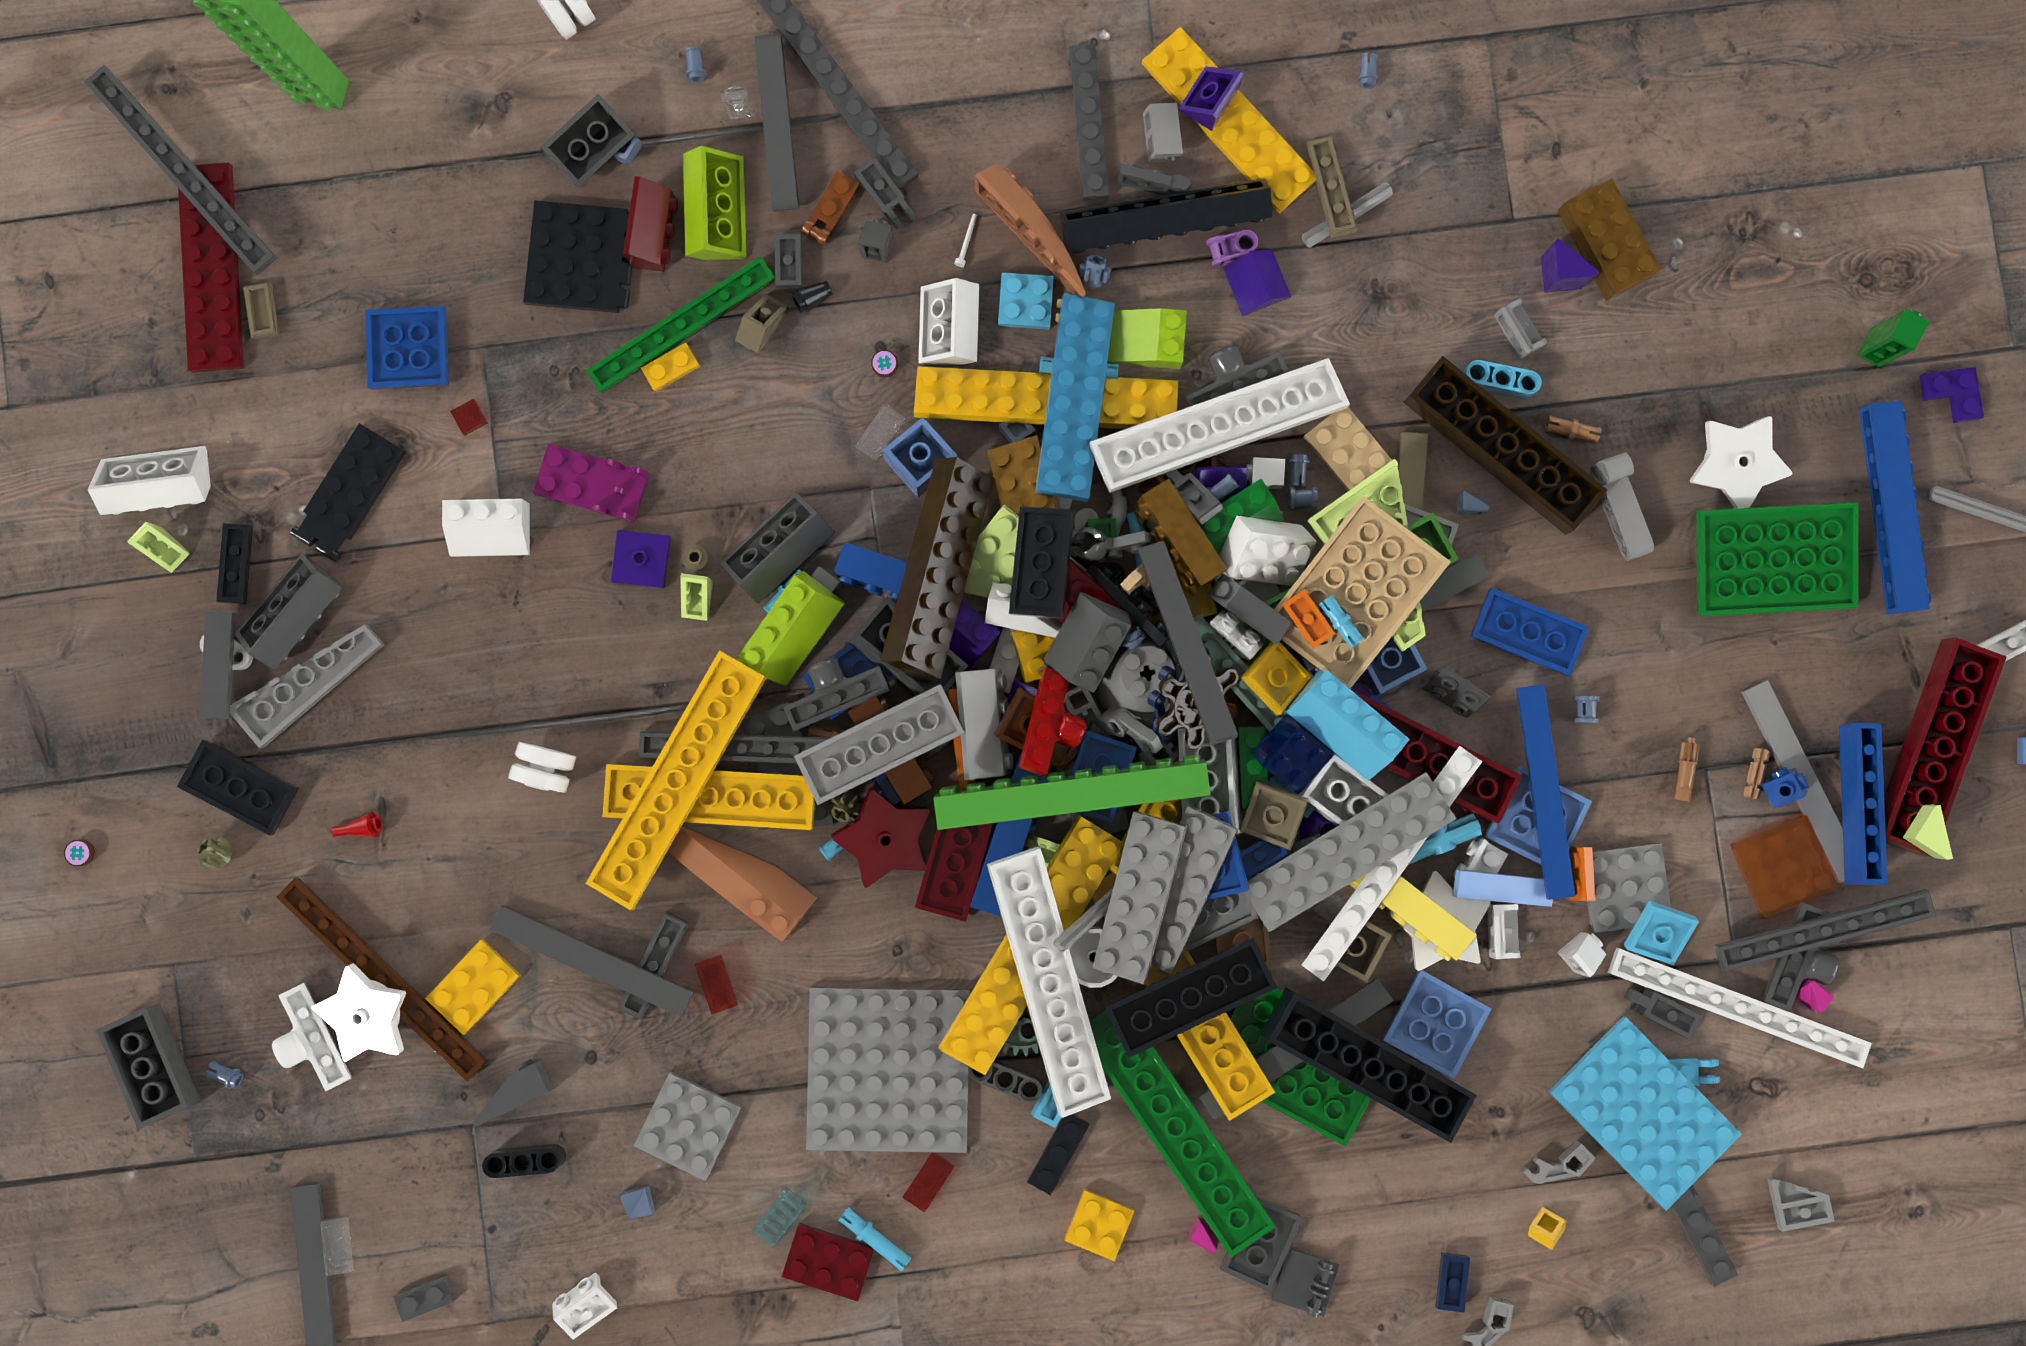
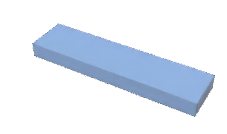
(1500, 888)

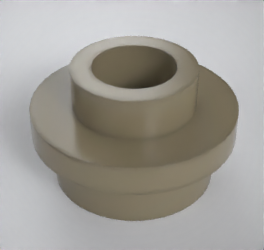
(703, 557)

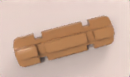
(1756, 773)

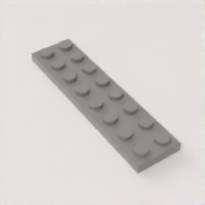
(1348, 852)

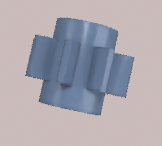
(1094, 271)

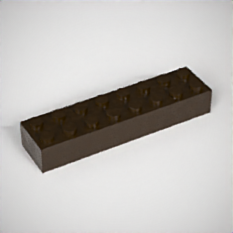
(1505, 446)
(937, 568)

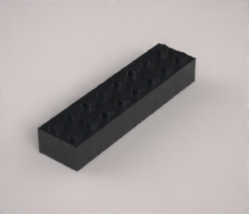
(1368, 1065)

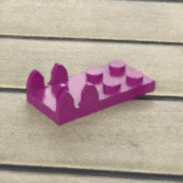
(591, 483)

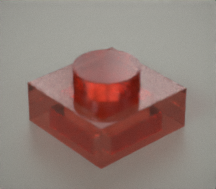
(469, 417)

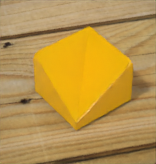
(1547, 1228)

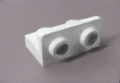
(1482, 857)
(583, 1306)

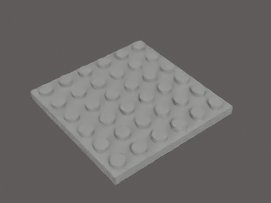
(880, 1071)

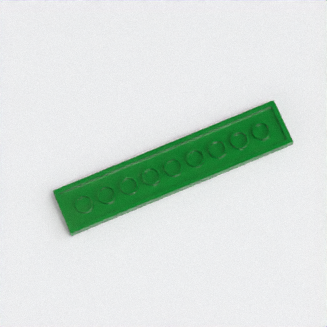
(1183, 1140)

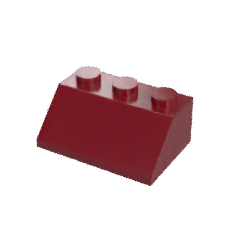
(650, 225)

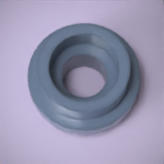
(1133, 638)

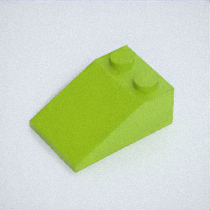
(1148, 338)

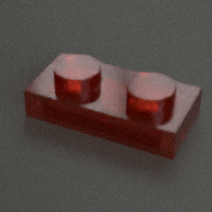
(716, 984)
(928, 1181)

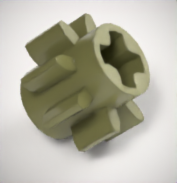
(846, 806)
(214, 853)

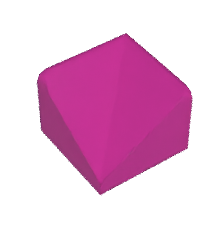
(1813, 996)
(1203, 1235)

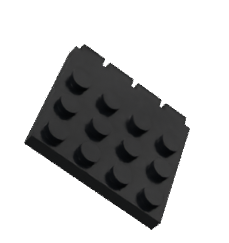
(578, 257)

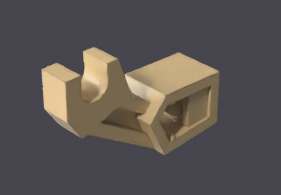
(1135, 579)

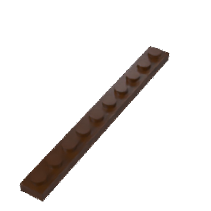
(353, 949)

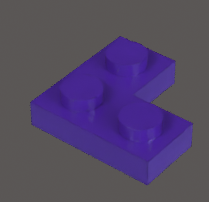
(1960, 387)

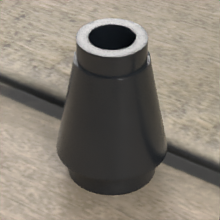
(810, 296)

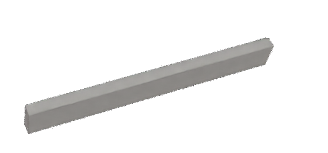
(1790, 754)

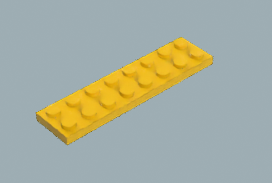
(1241, 131)
(725, 799)

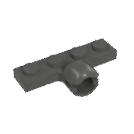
(1234, 374)
(1095, 545)
(834, 692)
(1794, 968)

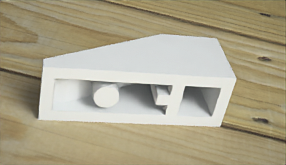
(998, 614)

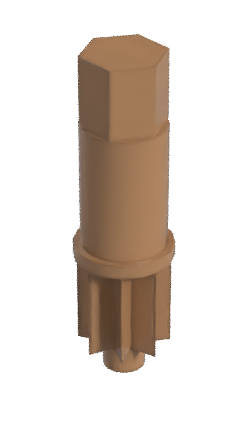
(1687, 767)

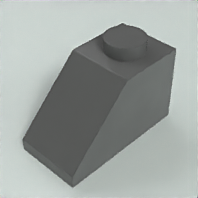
(876, 240)

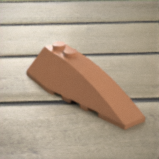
(1028, 222)
(745, 881)

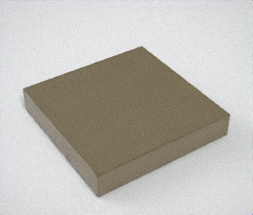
(1274, 815)

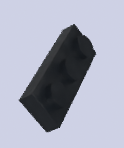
(234, 563)
(1058, 1153)

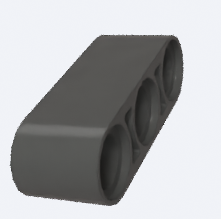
(1015, 1087)

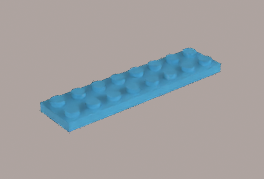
(1075, 397)

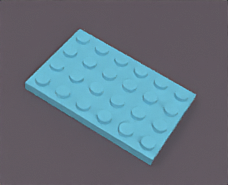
(1645, 1113)

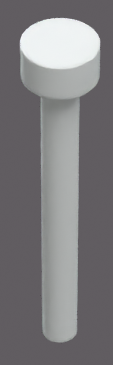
(960, 261)

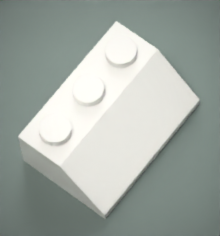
(949, 322)
(486, 527)

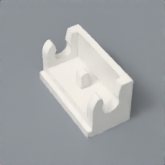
(1503, 931)

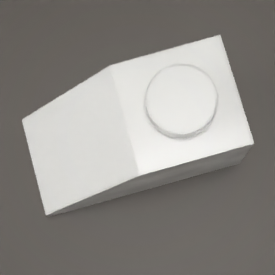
(1583, 954)

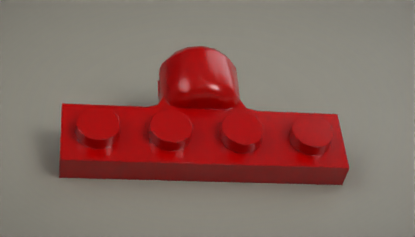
(1050, 724)

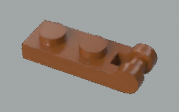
(831, 207)

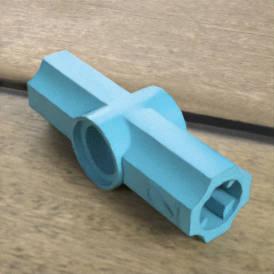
(1449, 836)

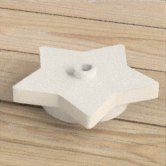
(1721, 461)
(1465, 910)
(363, 1014)

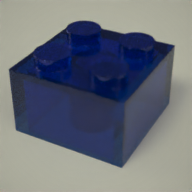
(1292, 754)

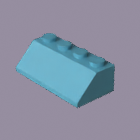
(1347, 724)

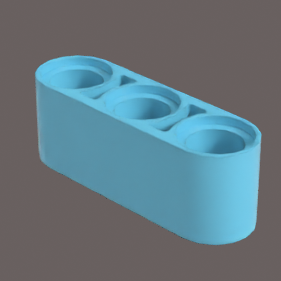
(1512, 375)

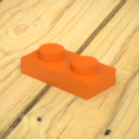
(1308, 618)
(1583, 873)

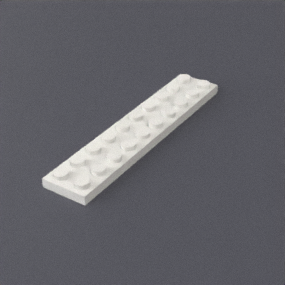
(1218, 425)
(1049, 981)

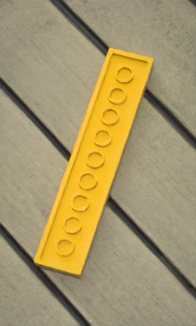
(1024, 397)
(676, 780)
(998, 995)
(1215, 1047)

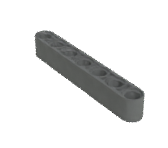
(777, 122)

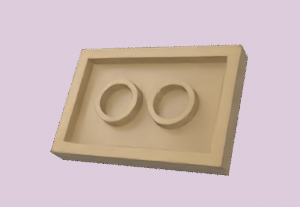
(1347, 448)

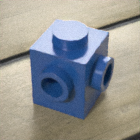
(1785, 787)

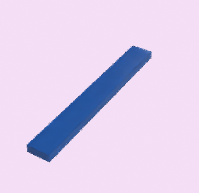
(1545, 792)

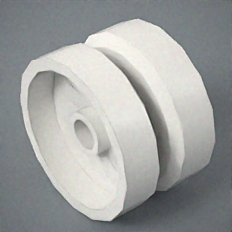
(560, 12)
(542, 767)
(1083, 966)

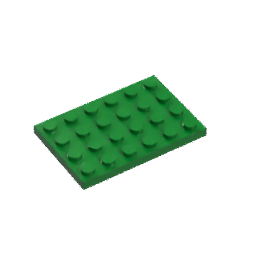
(1777, 559)
(1304, 1090)

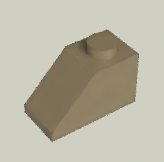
(760, 323)

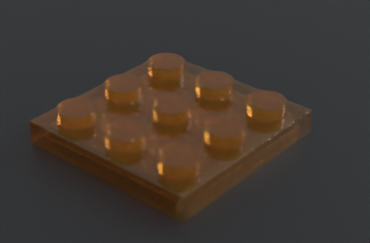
(1784, 866)

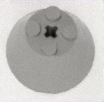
(1126, 688)

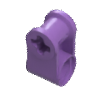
(1230, 247)

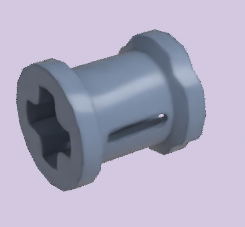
(1302, 498)
(1587, 709)

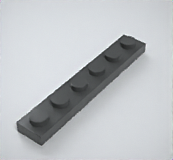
(1089, 121)

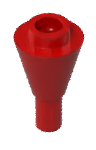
(364, 826)

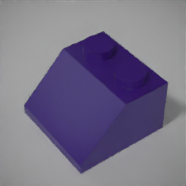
(971, 635)

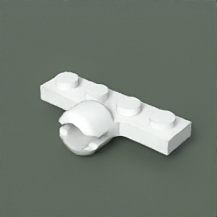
(309, 1040)

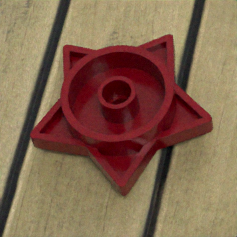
(881, 819)

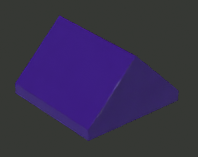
(1211, 95)
(1565, 269)
(1256, 281)

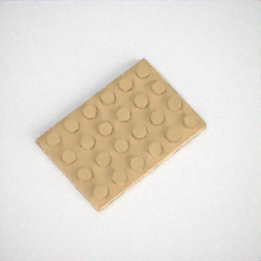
(1375, 576)

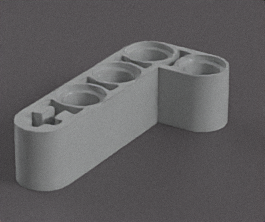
(1622, 506)

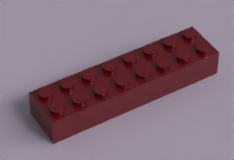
(1940, 735)
(1427, 751)

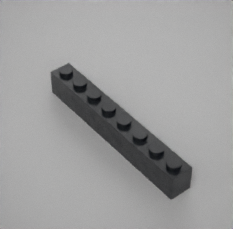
(1166, 215)

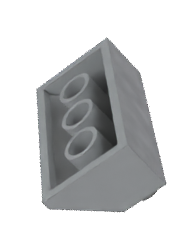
(980, 713)

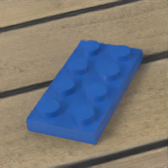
(1529, 632)

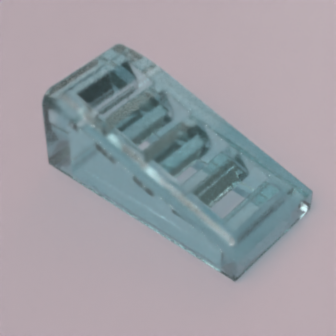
(792, 1199)

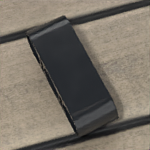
(512, 1166)

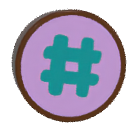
(884, 363)
(79, 852)

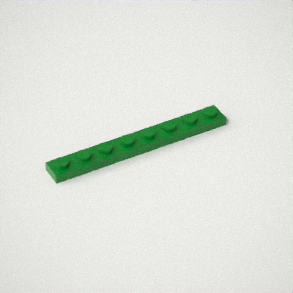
(681, 325)

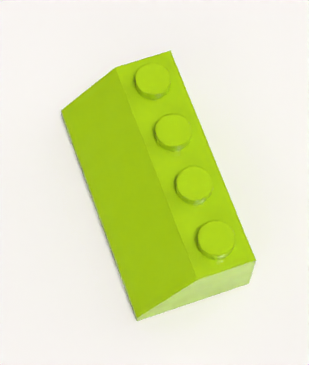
(714, 204)
(791, 629)

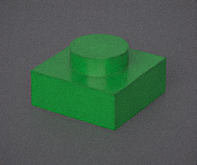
(1105, 525)

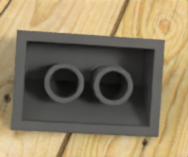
(587, 140)
(1088, 641)

